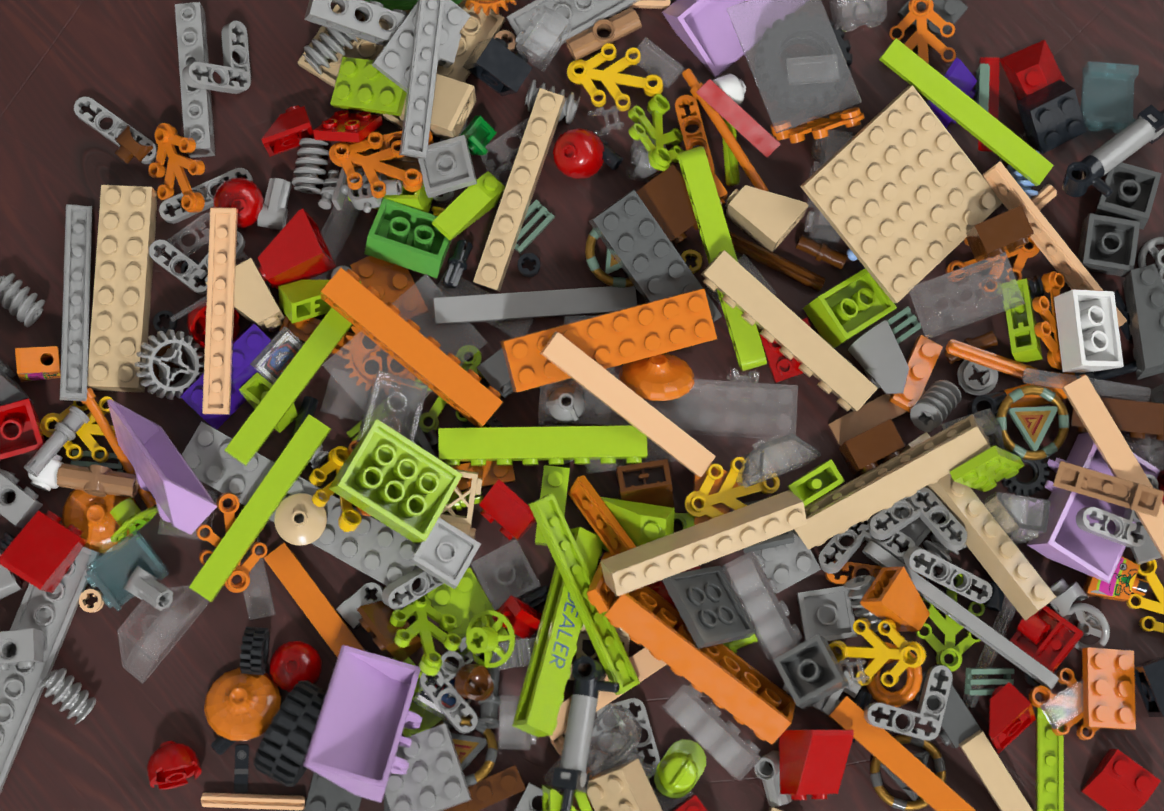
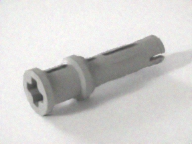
(63, 432)

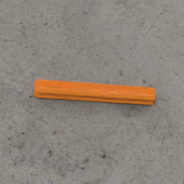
(986, 358)

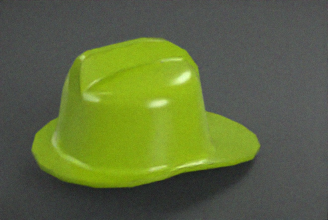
(680, 769)

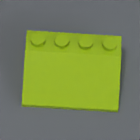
(396, 482)

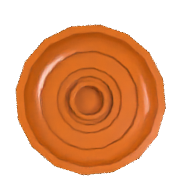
(658, 377)
(93, 517)
(241, 705)

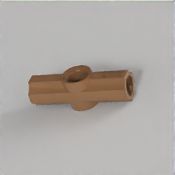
(617, 26)
(97, 480)

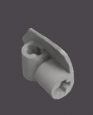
(881, 358)

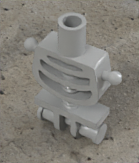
(336, 190)

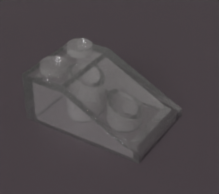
(394, 403)

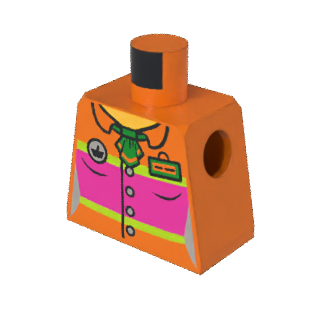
(31, 363)
(1121, 585)

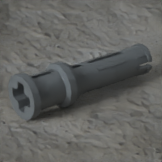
(490, 706)

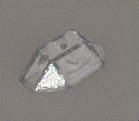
(775, 458)
(152, 633)

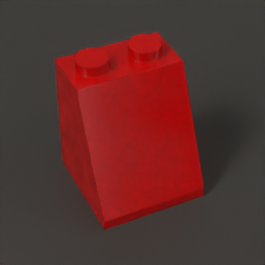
(295, 253)
(43, 551)
(813, 762)

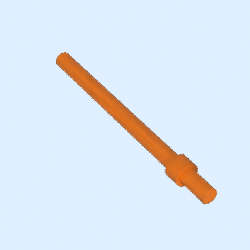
(725, 132)
(112, 440)

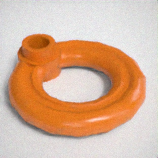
(900, 697)

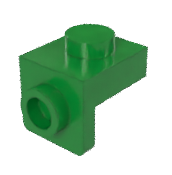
(478, 135)

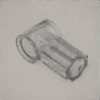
(1148, 449)

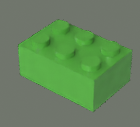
(407, 238)

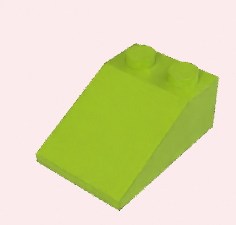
(849, 308)
(641, 520)

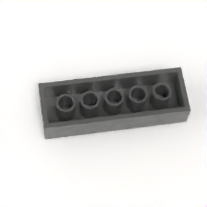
(645, 251)

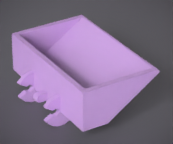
(707, 31)
(161, 469)
(1064, 539)
(364, 722)

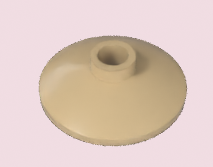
(300, 533)

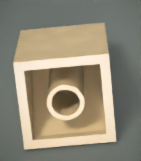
(450, 108)
(764, 215)
(255, 299)

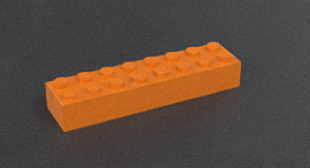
(614, 337)
(410, 348)
(710, 669)

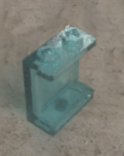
(1108, 95)
(117, 564)

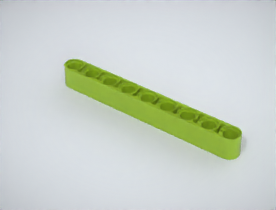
(715, 239)

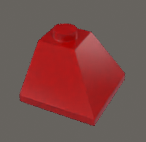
(1031, 69)
(288, 131)
(1008, 716)

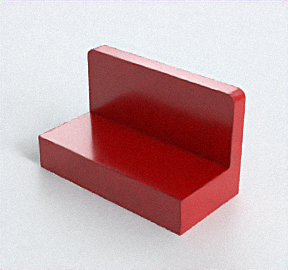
(523, 617)

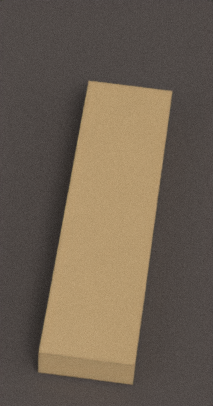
(993, 773)

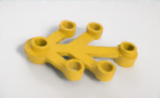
(611, 77)
(85, 431)
(726, 493)
(349, 518)
(1147, 604)
(881, 651)

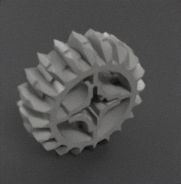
(173, 355)

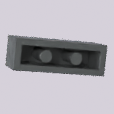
(957, 720)

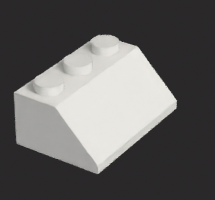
(1088, 331)

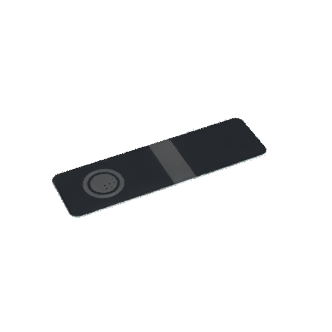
(241, 768)

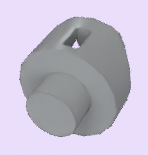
(1066, 595)

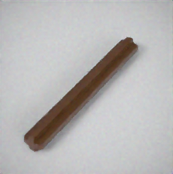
(777, 262)

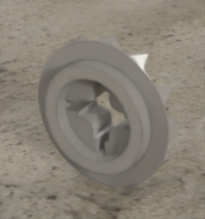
(973, 387)

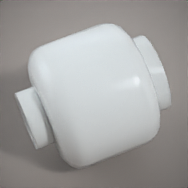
(732, 87)
(48, 476)

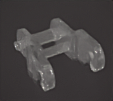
(614, 111)
(751, 376)
(859, 663)

